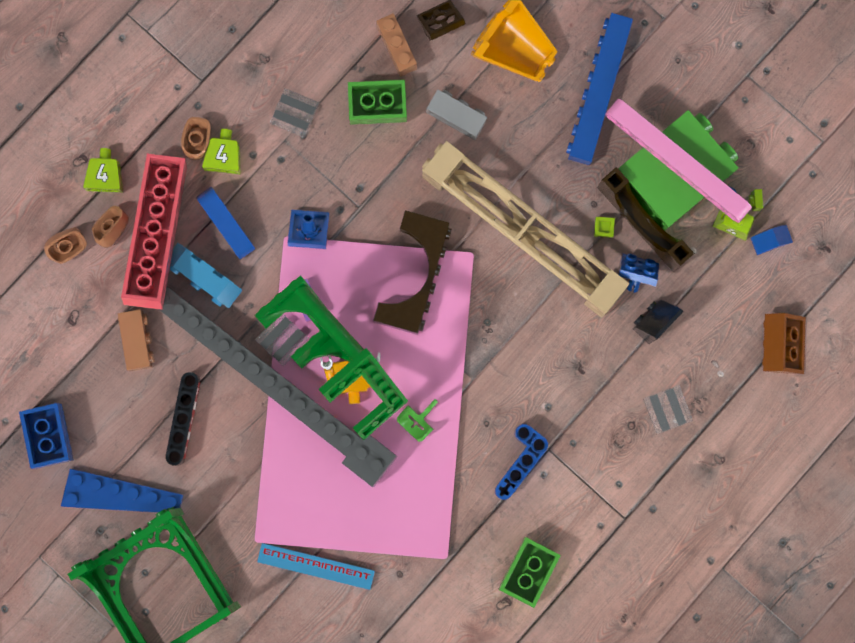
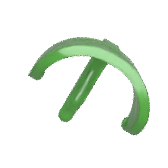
(406, 422)

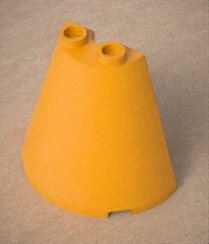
(515, 43)

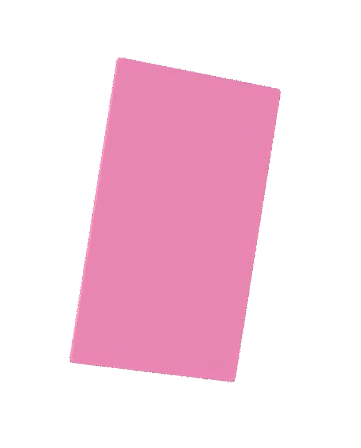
(304, 486)

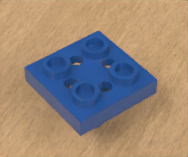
(310, 223)
(638, 271)

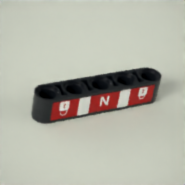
(185, 428)

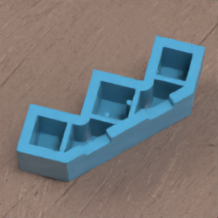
(203, 276)

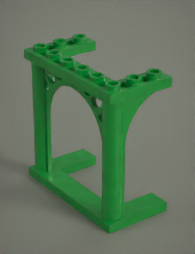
(336, 342)
(94, 575)

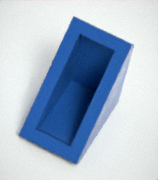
(771, 239)

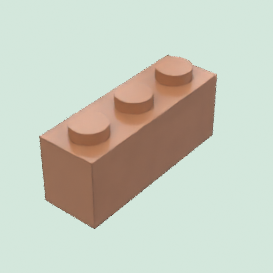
(396, 45)
(136, 340)

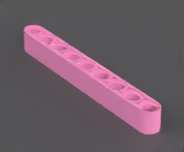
(678, 160)

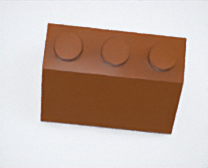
(784, 343)

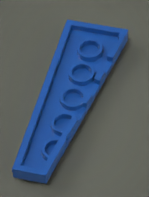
(102, 492)

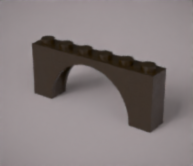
(618, 192)
(409, 313)

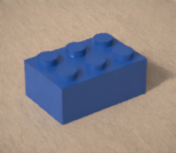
(46, 436)

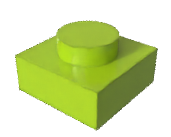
(756, 200)
(604, 227)

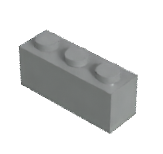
(456, 114)

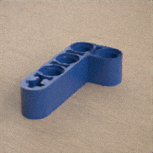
(225, 223)
(518, 465)

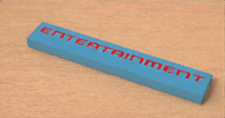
(316, 566)

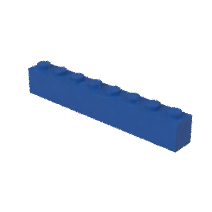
(600, 88)

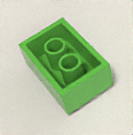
(377, 102)
(529, 572)

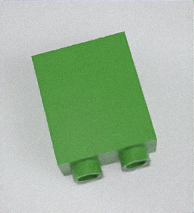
(661, 190)

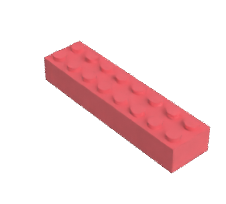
(154, 231)

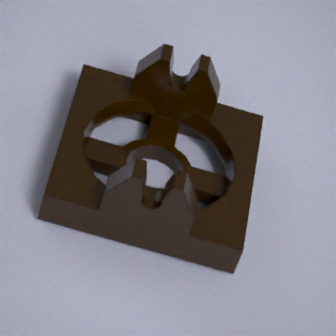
(444, 9)

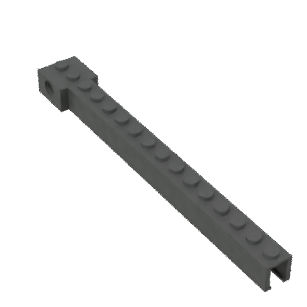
(364, 457)

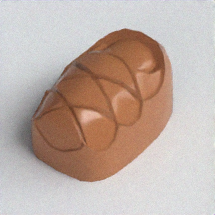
(195, 138)
(110, 226)
(65, 245)

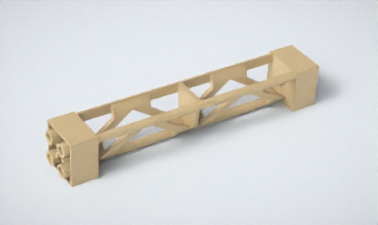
(444, 170)

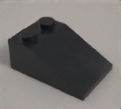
(657, 320)

